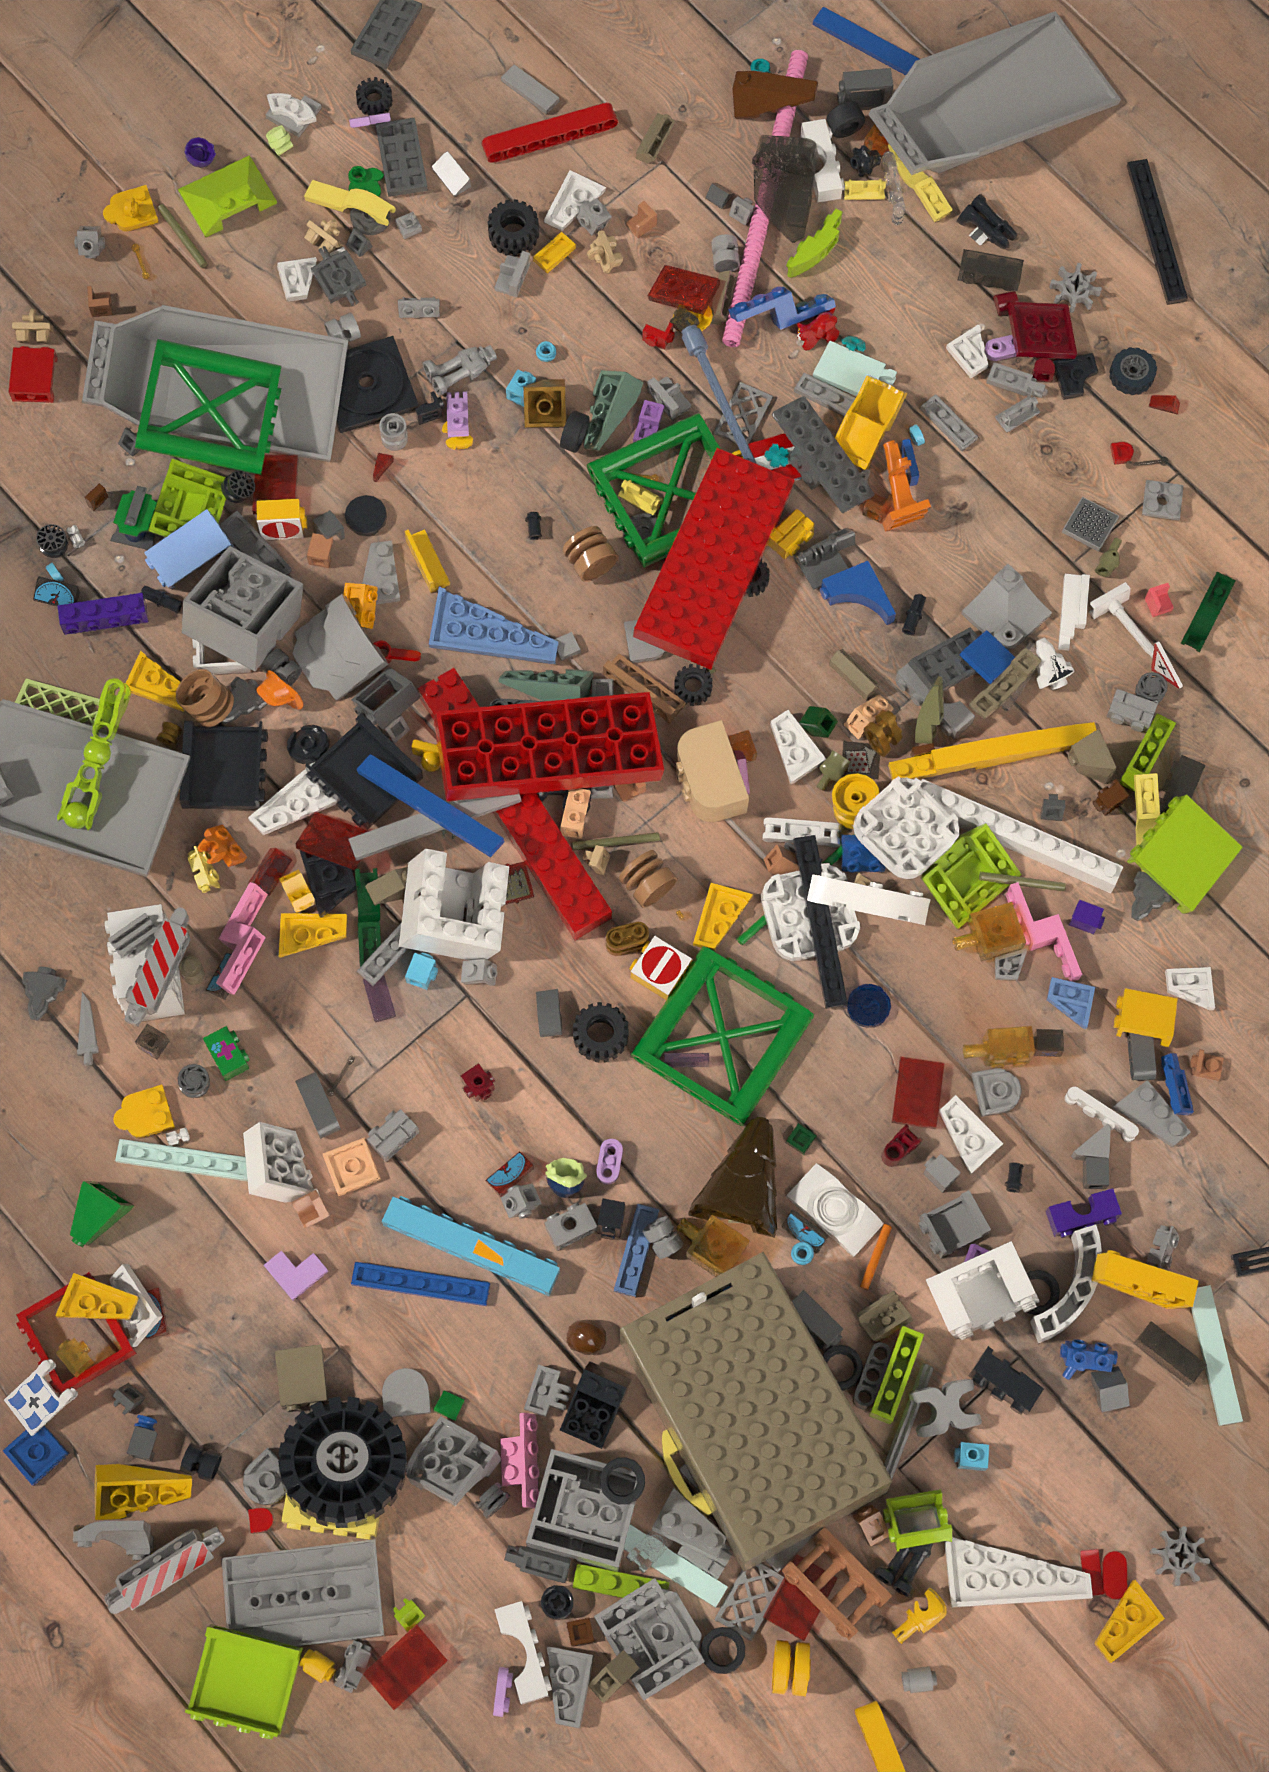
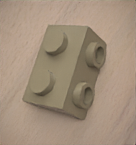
(883, 1317)

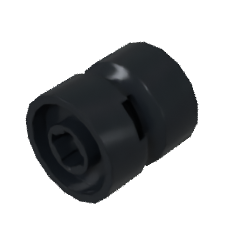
(201, 1462)

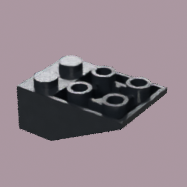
(595, 1404)

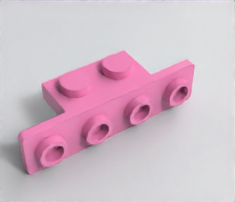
(520, 1460)

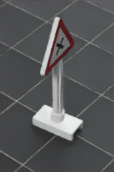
(1112, 602)

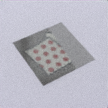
(862, 758)

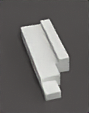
(1073, 607)

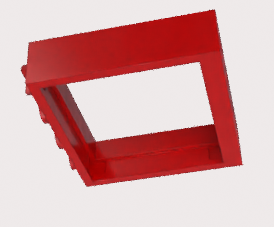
(100, 1368)

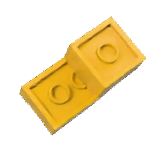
(868, 420)

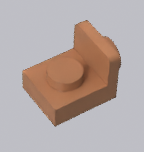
(1206, 1065)
(871, 1524)

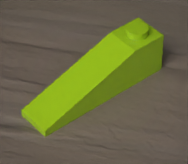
(1148, 750)

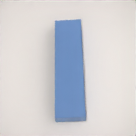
(635, 1252)

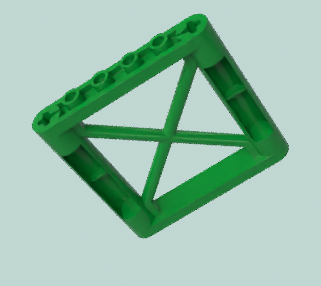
(256, 372)
(612, 466)
(702, 970)

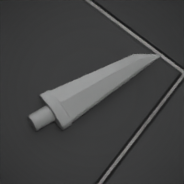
(87, 1037)

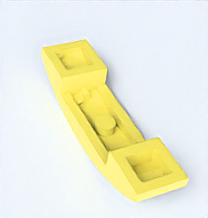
(668, 1450)

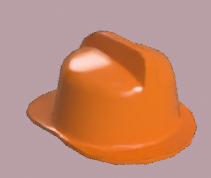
(277, 692)

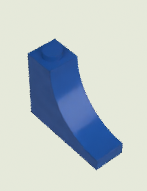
(858, 586)

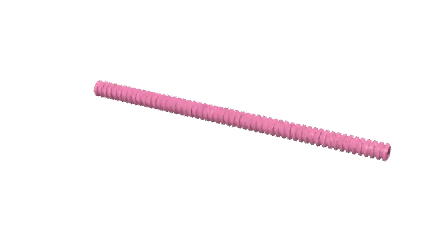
(759, 220)

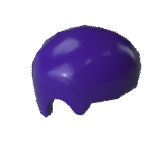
(199, 152)

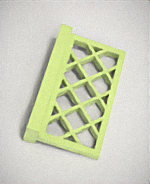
(68, 695)

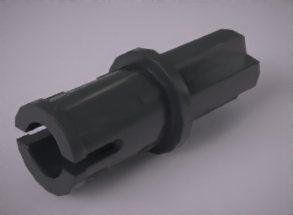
(161, 599)
(914, 614)

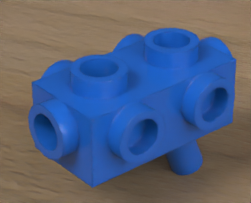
(1082, 1356)

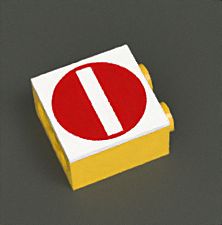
(281, 519)
(659, 967)

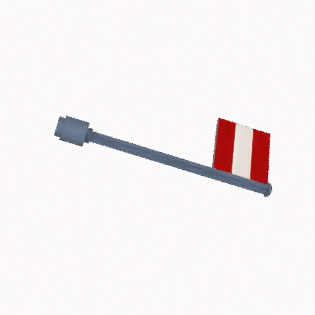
(755, 451)

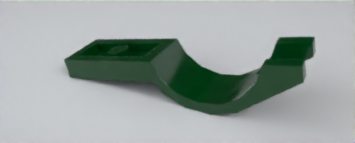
(1208, 611)
(368, 917)

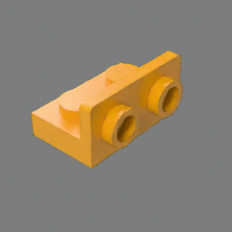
(363, 599)

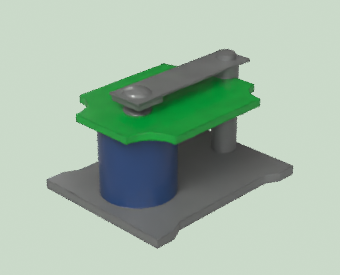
(134, 519)

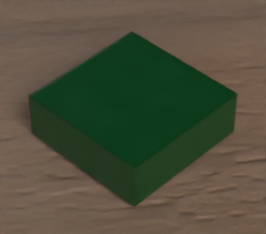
(801, 1139)

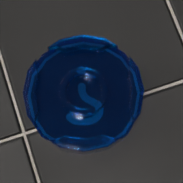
(868, 1005)

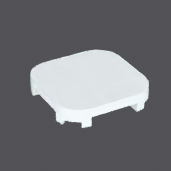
(906, 828)
(788, 919)

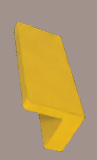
(427, 560)

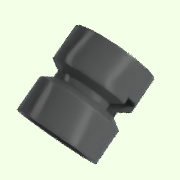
(279, 663)

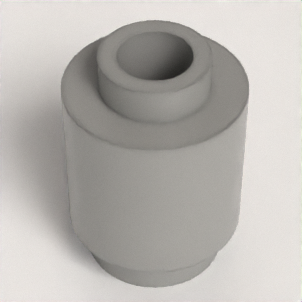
(919, 1679)

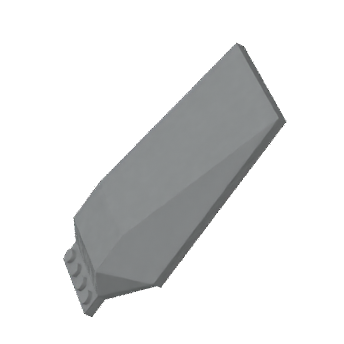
(992, 95)
(308, 378)
(137, 788)

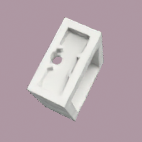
(215, 668)

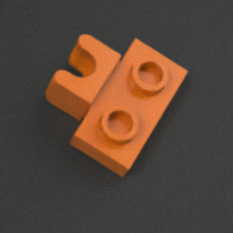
(221, 846)

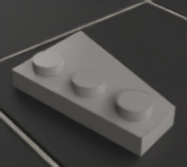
(381, 572)
(688, 1527)
(570, 1682)

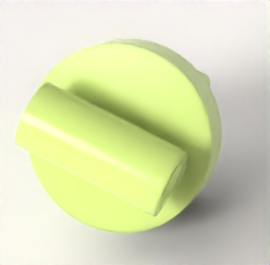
(279, 140)

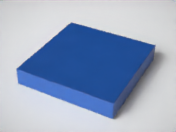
(987, 656)
(35, 1454)

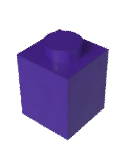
(1087, 917)

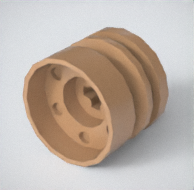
(590, 553)
(204, 698)
(648, 878)

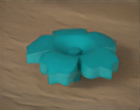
(854, 343)
(777, 456)

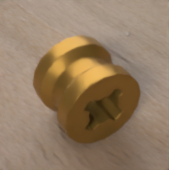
(169, 734)

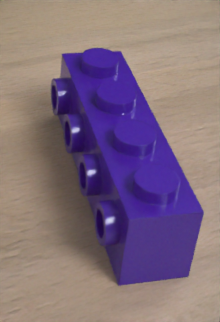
(103, 613)

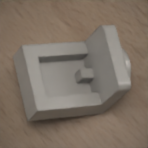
(479, 972)

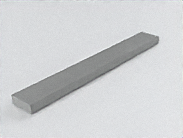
(420, 826)

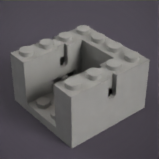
(242, 608)
(576, 1508)

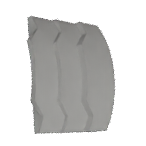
(337, 650)
(656, 1633)

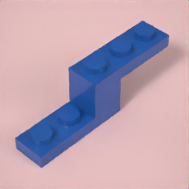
(782, 307)

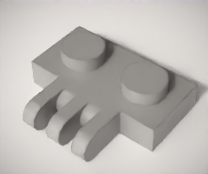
(546, 1392)

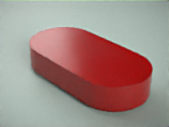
(1114, 1575)

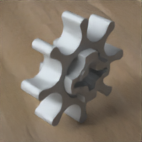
(1083, 287)
(1187, 1550)

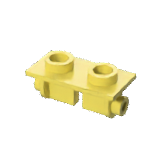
(864, 189)
(640, 497)
(208, 875)

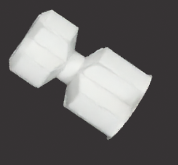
(76, 537)
(173, 1137)

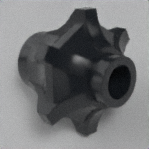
(864, 160)

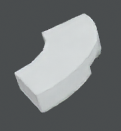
(293, 108)

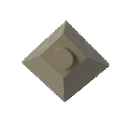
(1092, 758)

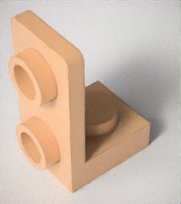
(866, 713)
(575, 813)

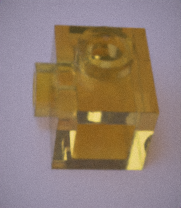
(75, 1356)

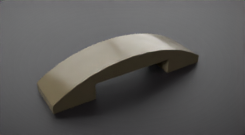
(1005, 684)

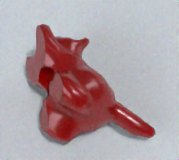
(821, 328)

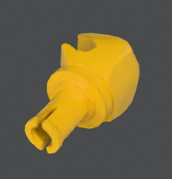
(922, 1620)

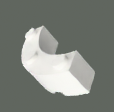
(868, 899)
(1065, 1312)

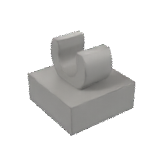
(742, 210)
(408, 225)

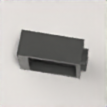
(863, 81)
(378, 690)
(820, 1324)

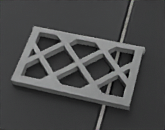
(759, 410)
(729, 1601)

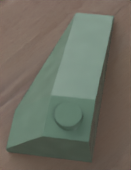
(614, 398)
(550, 686)

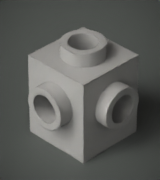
(593, 216)
(89, 241)
(516, 1201)

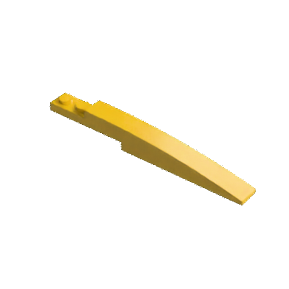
(991, 751)

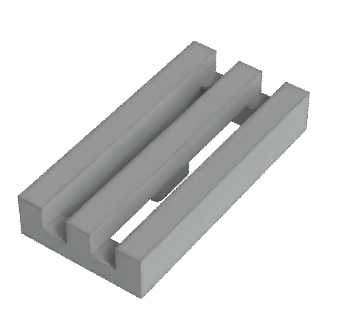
(131, 926)

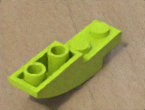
(815, 249)

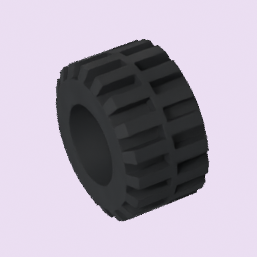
(509, 214)
(600, 1014)

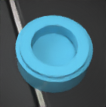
(916, 435)
(54, 572)

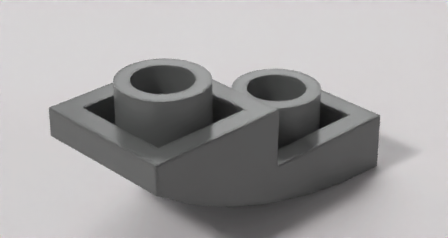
(549, 1013)

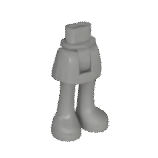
(472, 363)

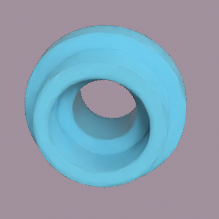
(546, 346)
(805, 1247)

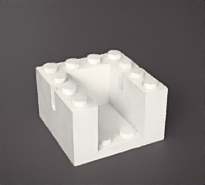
(436, 917)
(125, 968)
(983, 1291)

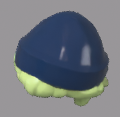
(565, 1177)

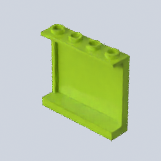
(1185, 852)
(244, 1681)

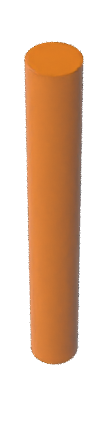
(875, 1258)

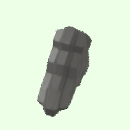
(245, 699)
(1147, 896)
(41, 989)

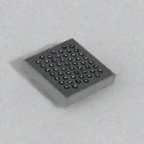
(1090, 524)

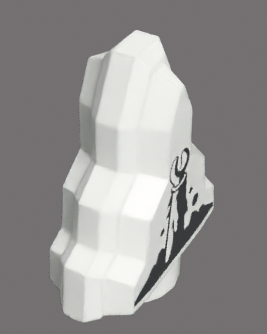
(1053, 666)

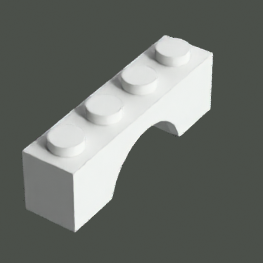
(826, 182)
(514, 1622)

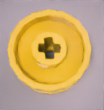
(851, 795)
(791, 1668)

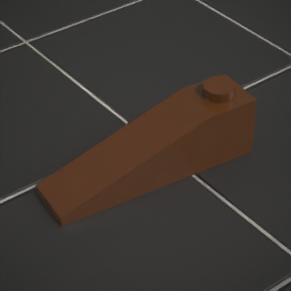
(764, 92)

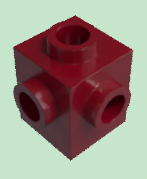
(476, 1076)

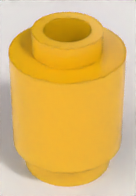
(317, 1666)

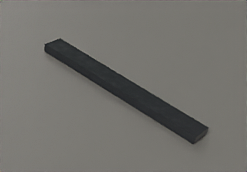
(1157, 232)
(820, 926)

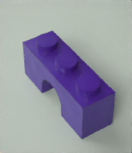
(1066, 1221)

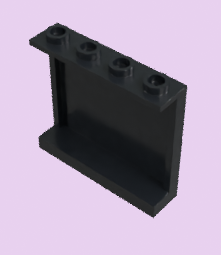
(223, 767)
(339, 776)

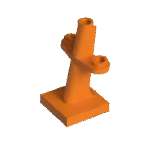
(905, 507)

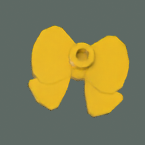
(457, 442)

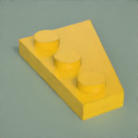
(308, 931)
(95, 1301)
(1128, 1623)

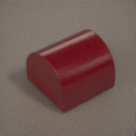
(1002, 300)
(1043, 370)

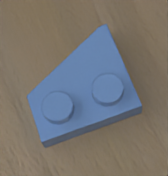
(1072, 999)

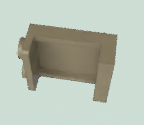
(301, 1377)

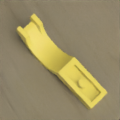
(925, 189)
(355, 198)
(1146, 804)

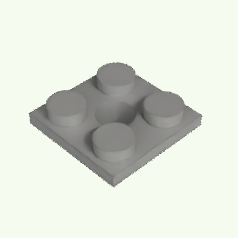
(1170, 492)

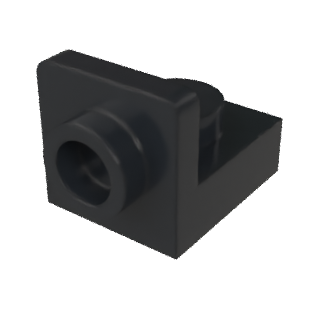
(430, 412)

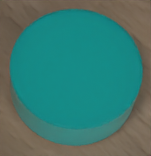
(760, 65)

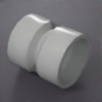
(725, 253)
(344, 328)
(393, 432)
(664, 1239)

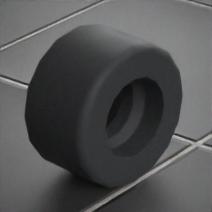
(845, 119)

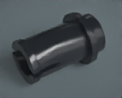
(534, 529)
(1014, 1178)

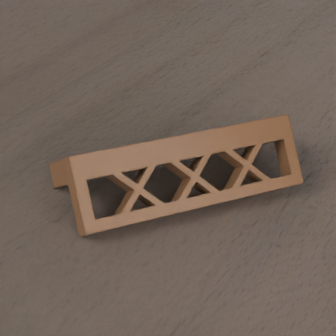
(630, 685)

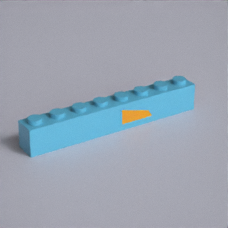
(471, 1246)

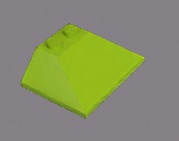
(226, 194)
(184, 496)
(956, 874)

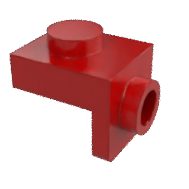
(657, 337)

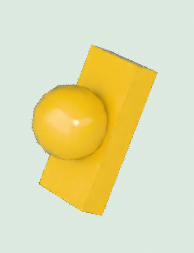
(430, 755)

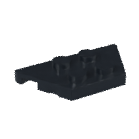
(328, 882)

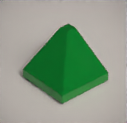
(449, 1405)

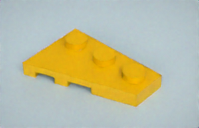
(153, 683)
(718, 915)

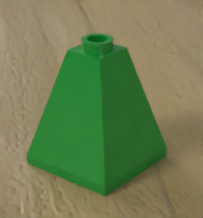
(96, 1212)

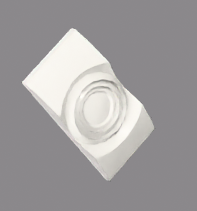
(835, 1209)

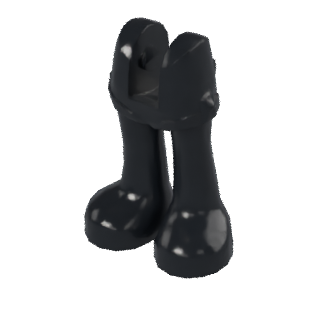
(997, 235)
(904, 1583)

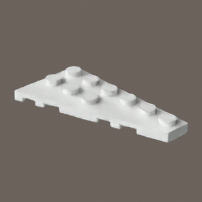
(292, 803)
(997, 1577)

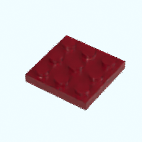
(1042, 330)

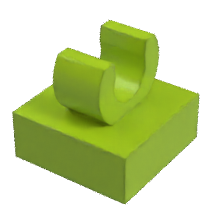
(408, 1615)

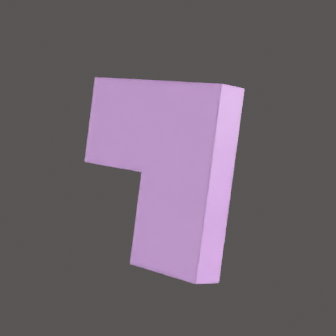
(371, 119)
(295, 1280)

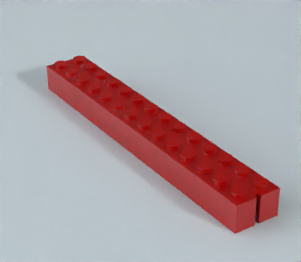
(533, 832)

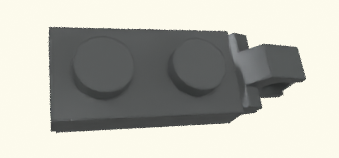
(539, 1562)

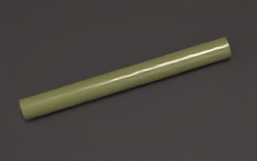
(182, 236)
(615, 841)
(1028, 882)

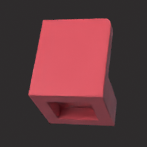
(1158, 600)

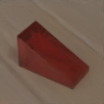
(1165, 403)
(382, 464)

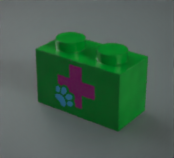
(226, 1052)

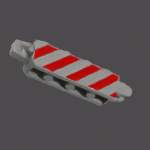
(159, 968)
(163, 1569)

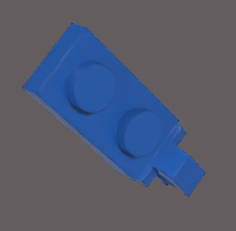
(1177, 1085)

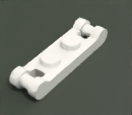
(799, 828)
(1096, 1109)

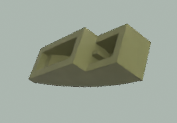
(930, 713)

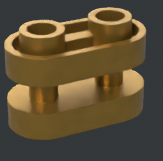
(883, 732)
(627, 938)

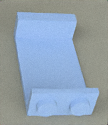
(187, 549)

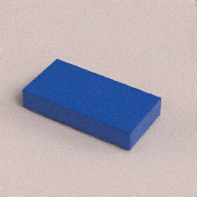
(912, 472)

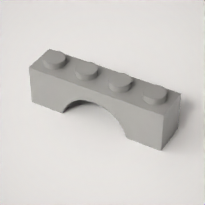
(956, 715)

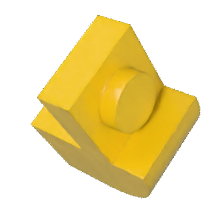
(297, 891)

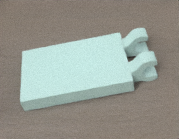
(849, 369)

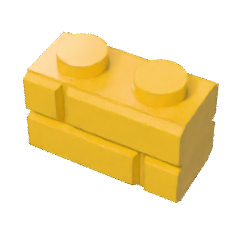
(791, 534)

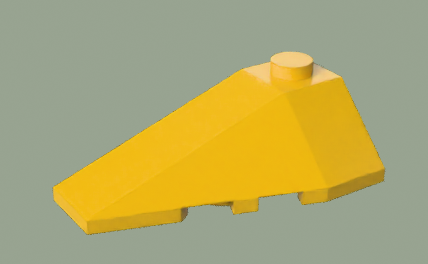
(131, 1488)

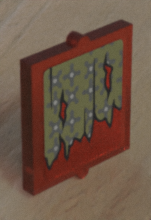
(519, 884)

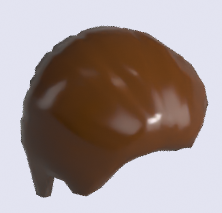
(586, 1337)

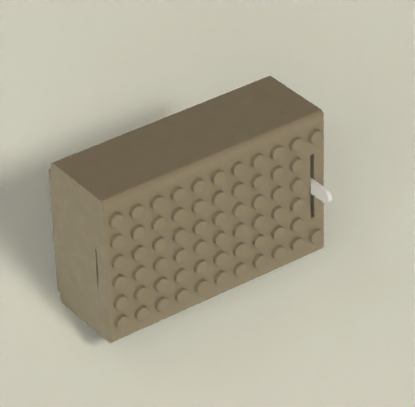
(754, 1411)

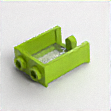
(917, 1519)

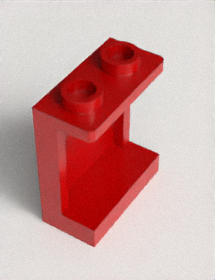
(32, 374)

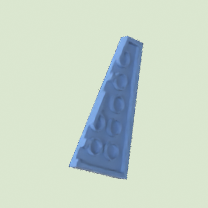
(477, 630)

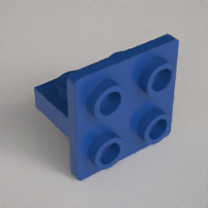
(857, 857)

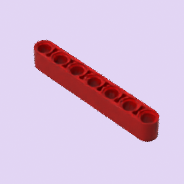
(549, 132)

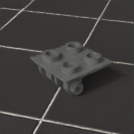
(820, 562)

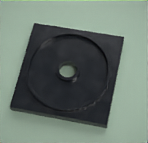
(388, 393)

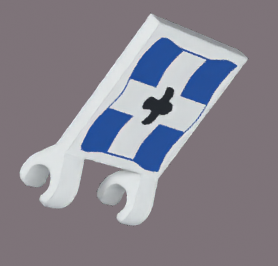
(36, 1401)

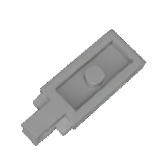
(1015, 381)

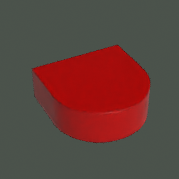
(1121, 452)
(260, 1520)

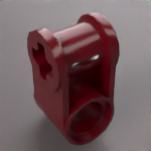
(903, 1143)

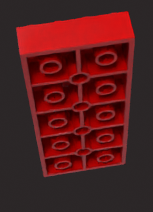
(713, 558)
(548, 746)

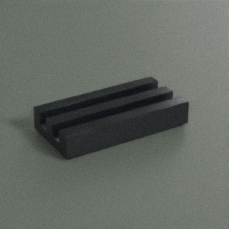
(1239, 1273)

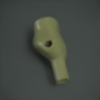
(1109, 560)
(832, 769)

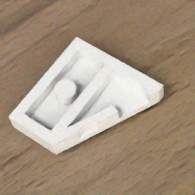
(296, 278)
(969, 352)
(1192, 985)

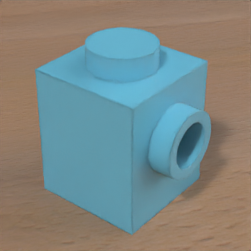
(515, 388)
(421, 970)
(972, 1456)

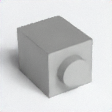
(941, 1172)

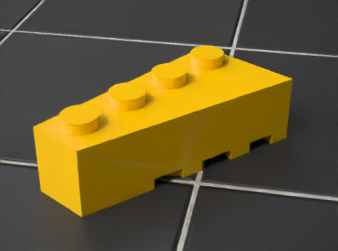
(1144, 1281)

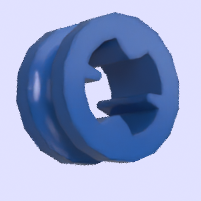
(146, 1422)

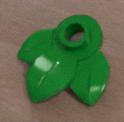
(367, 181)

